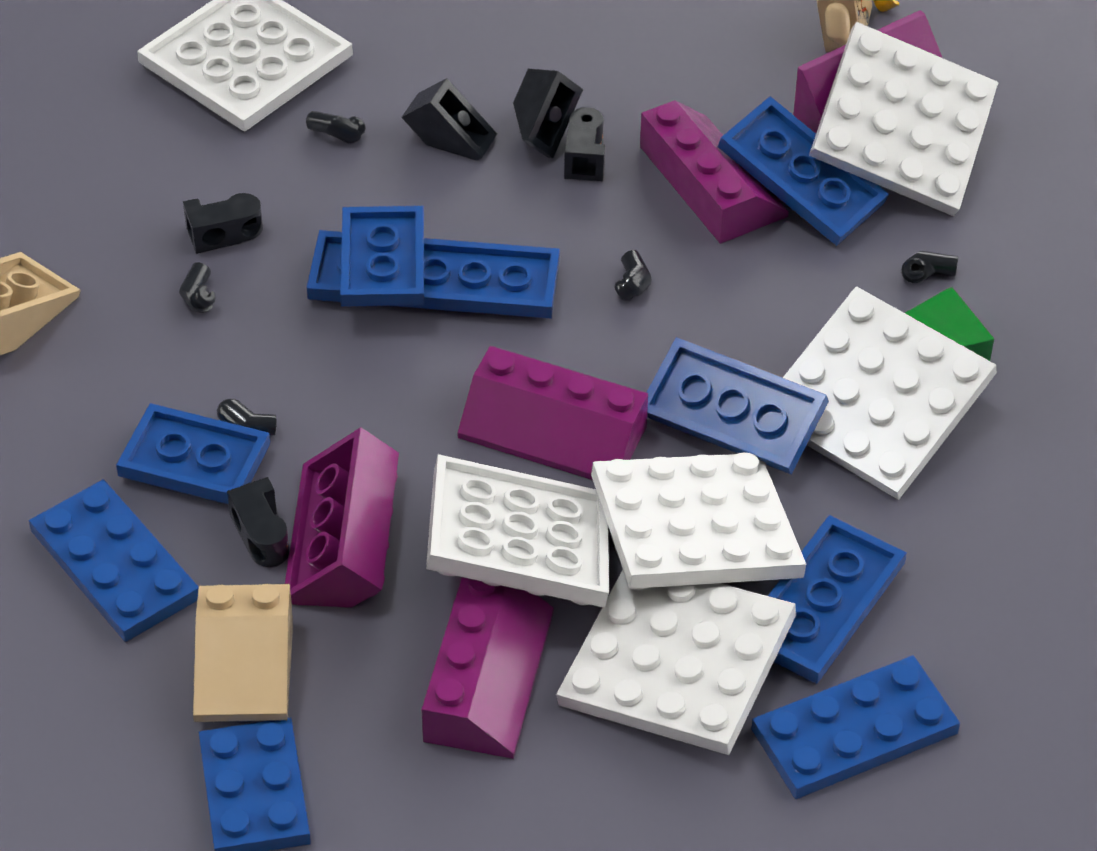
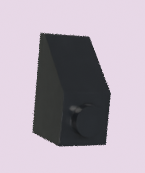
(544, 108)
(449, 121)

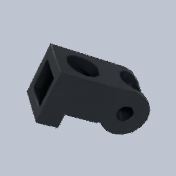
(584, 146)
(223, 222)
(255, 518)

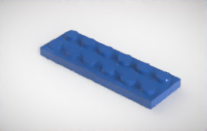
(460, 276)

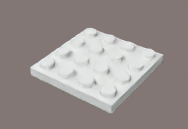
(245, 56)
(904, 119)
(889, 390)
(696, 520)
(518, 531)
(678, 660)

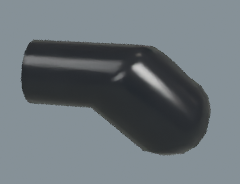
(337, 126)
(925, 264)
(635, 279)
(194, 289)
(237, 413)

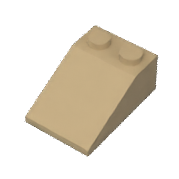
(29, 299)
(242, 653)

